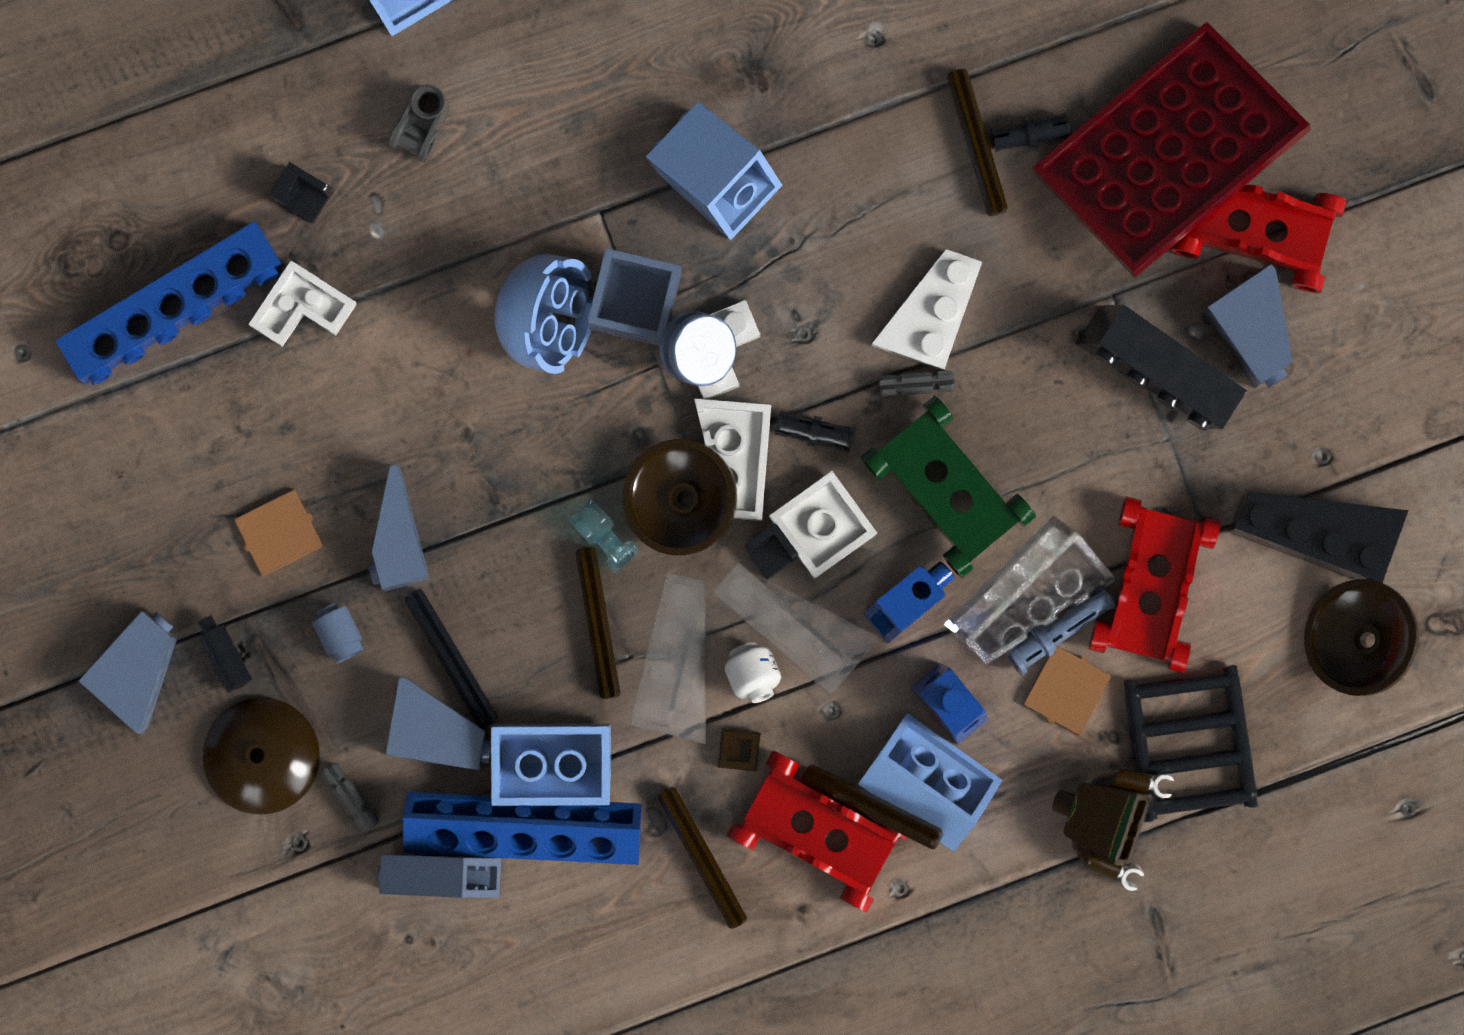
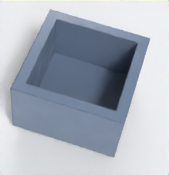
(634, 297)

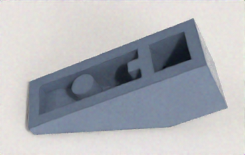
(396, 543)

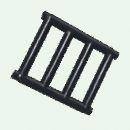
(1234, 717)

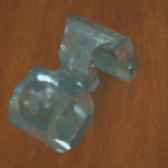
(596, 529)

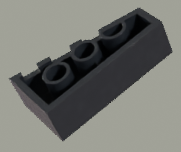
(1161, 366)
(1326, 533)

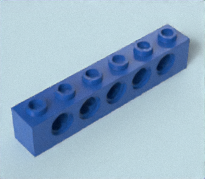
(81, 343)
(543, 832)

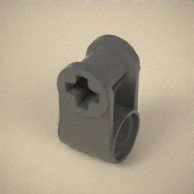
(420, 125)

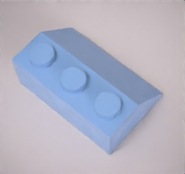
(550, 764)
(931, 780)

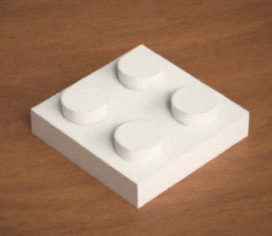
(823, 524)

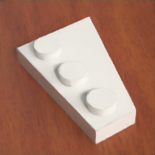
(932, 313)
(741, 438)

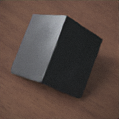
(301, 193)
(771, 551)

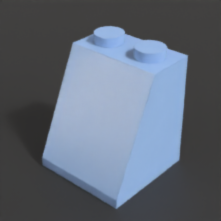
(714, 169)

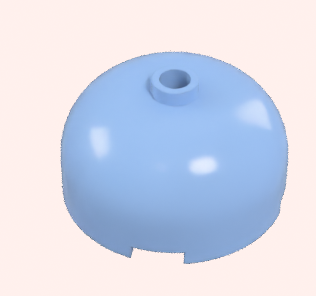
(526, 310)

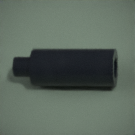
(223, 655)

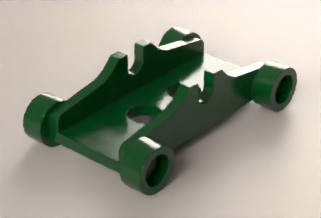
(966, 531)

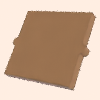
(278, 533)
(1067, 690)

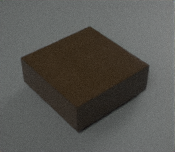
(739, 750)

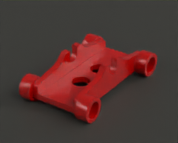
(1300, 251)
(1179, 543)
(771, 819)

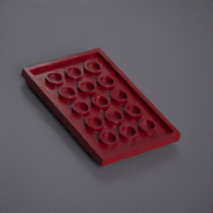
(1171, 149)

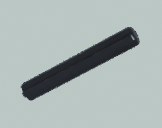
(451, 658)

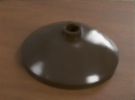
(655, 492)
(1339, 631)
(288, 763)

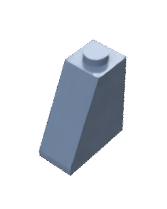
(1254, 328)
(133, 670)
(434, 732)
(439, 876)

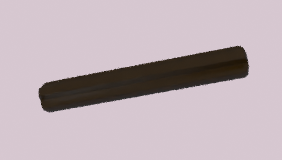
(977, 142)
(597, 622)
(872, 806)
(702, 858)

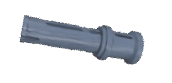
(1043, 640)

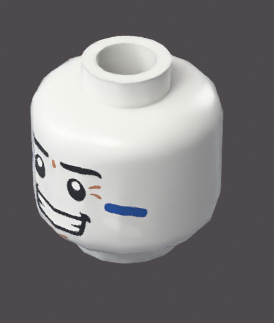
(752, 672)

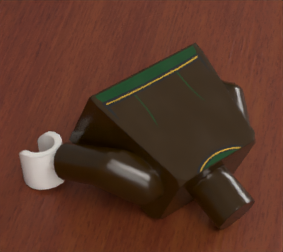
(1108, 820)

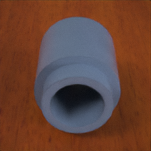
(338, 632)

